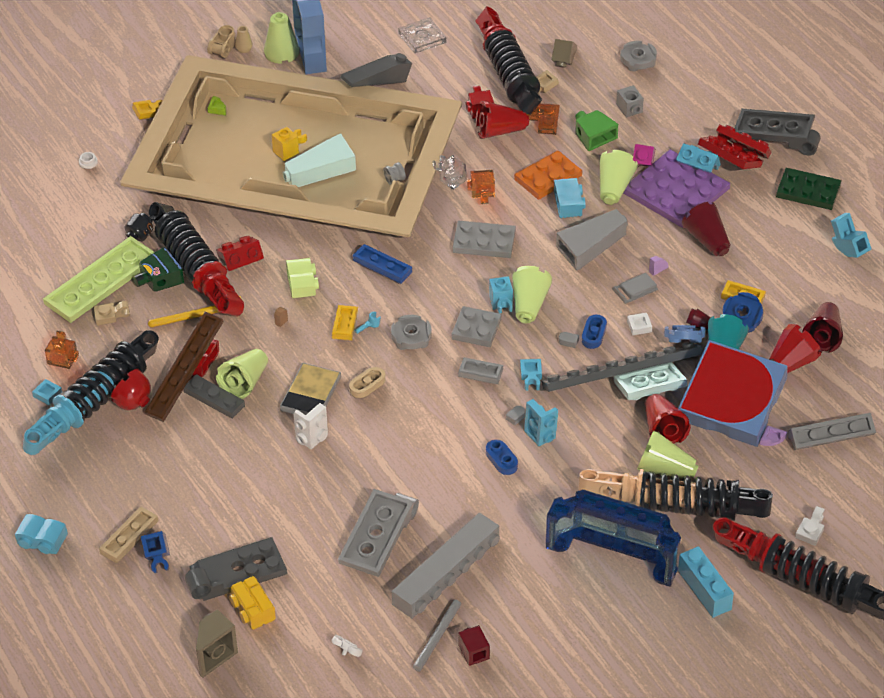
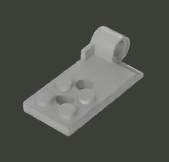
(382, 512)

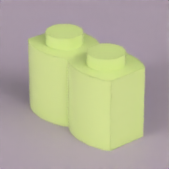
(301, 277)

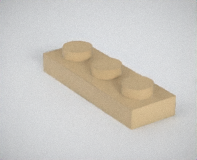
(128, 535)

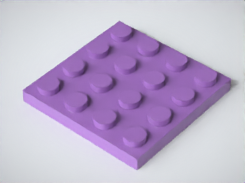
(675, 188)

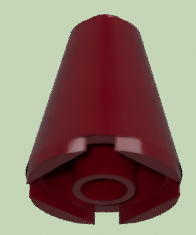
(707, 227)
(826, 327)

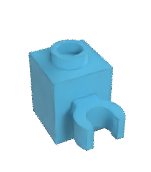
(501, 293)

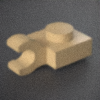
(108, 313)

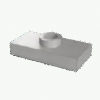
(480, 370)

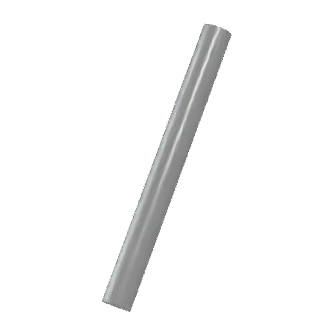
(436, 636)

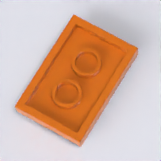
(540, 176)

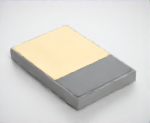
(309, 388)

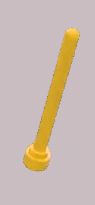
(182, 316)

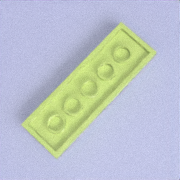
(98, 280)

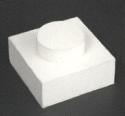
(639, 324)

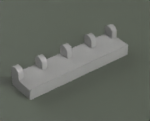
(832, 431)

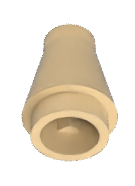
(243, 40)

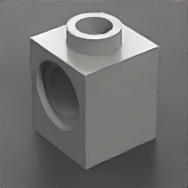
(629, 101)

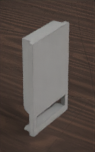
(636, 287)

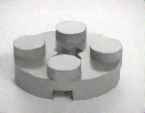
(646, 57)
(406, 340)

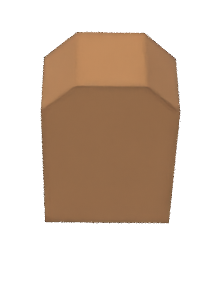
(280, 316)

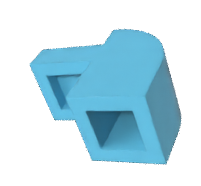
(847, 239)

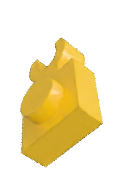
(146, 108)

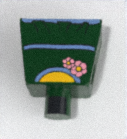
(159, 271)

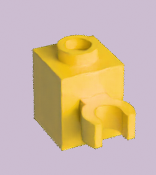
(286, 142)

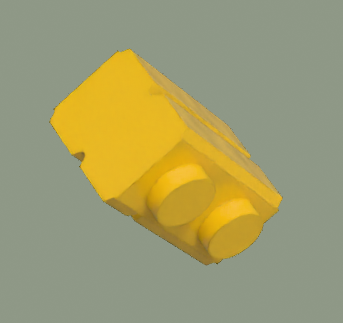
(252, 602)

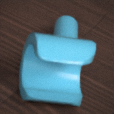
(372, 322)

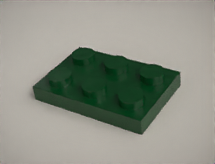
(808, 188)

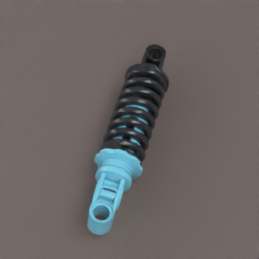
(90, 391)

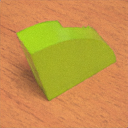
(217, 106)

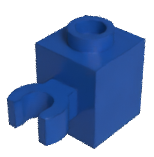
(156, 548)

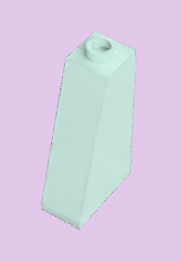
(321, 162)

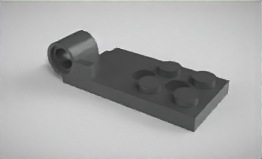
(789, 128)
(215, 574)

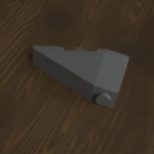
(381, 71)

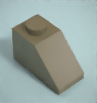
(563, 52)

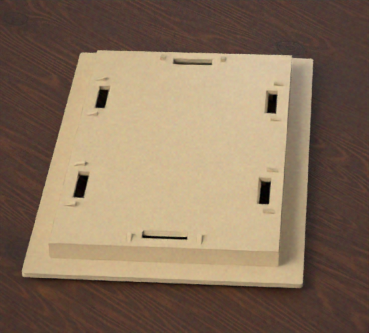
(233, 154)

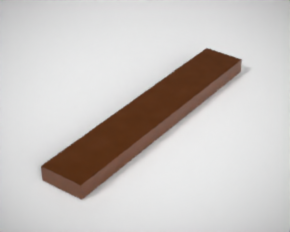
(184, 366)

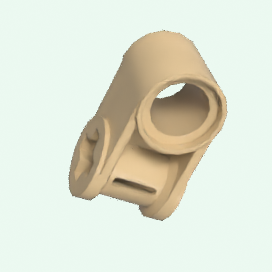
(222, 41)

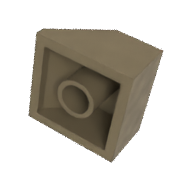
(215, 642)

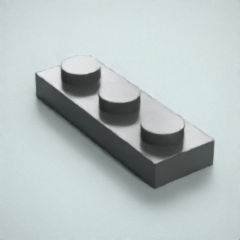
(214, 396)

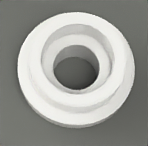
(88, 160)

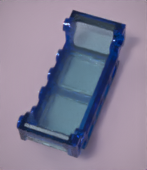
(615, 527)

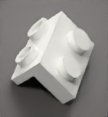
(311, 428)

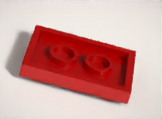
(730, 151)

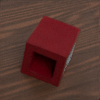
(474, 645)

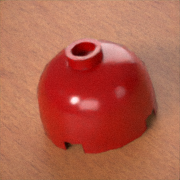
(132, 392)

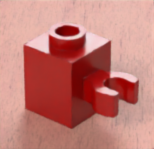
(475, 98)

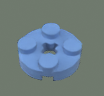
(684, 332)

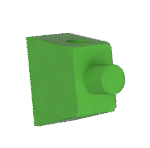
(595, 129)

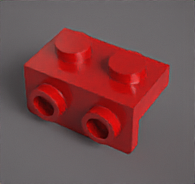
(240, 253)

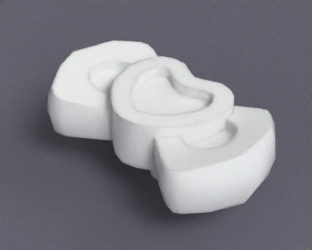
(347, 646)

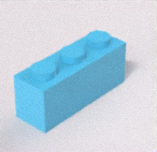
(705, 582)

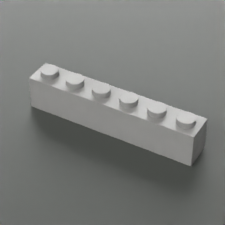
(445, 565)

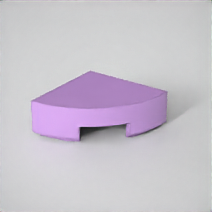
(657, 265)
(772, 436)

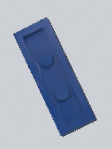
(382, 263)

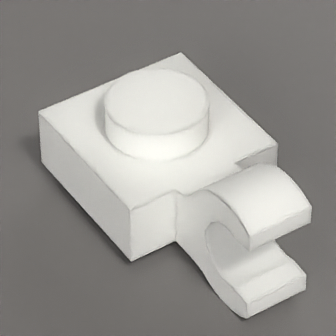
(811, 530)

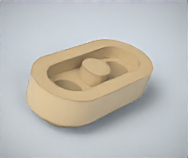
(367, 382)

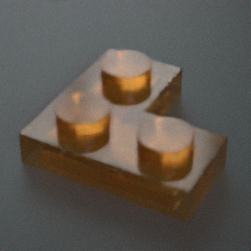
(548, 118)

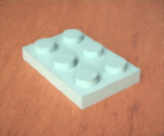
(650, 381)

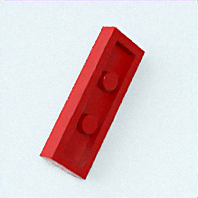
(745, 140)

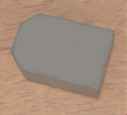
(568, 339)
(516, 415)

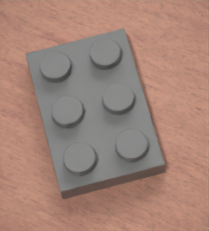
(484, 239)

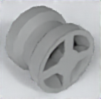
(394, 172)

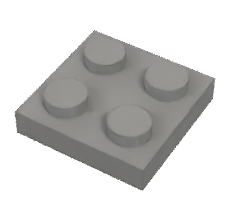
(476, 326)

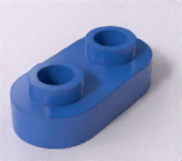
(594, 331)
(498, 454)

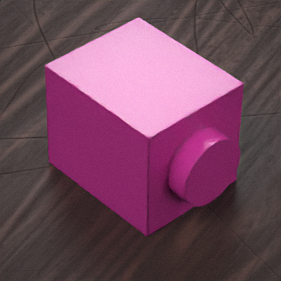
(644, 155)

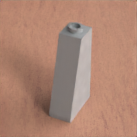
(591, 238)

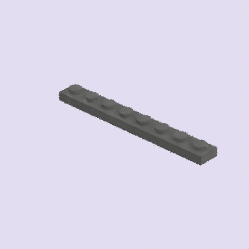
(615, 368)

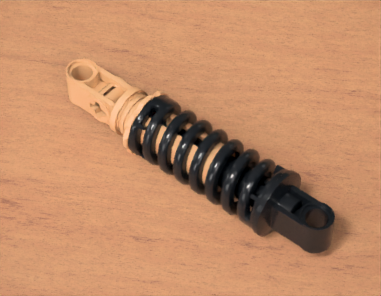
(650, 490)

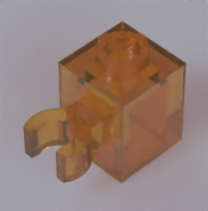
(481, 185)
(61, 351)

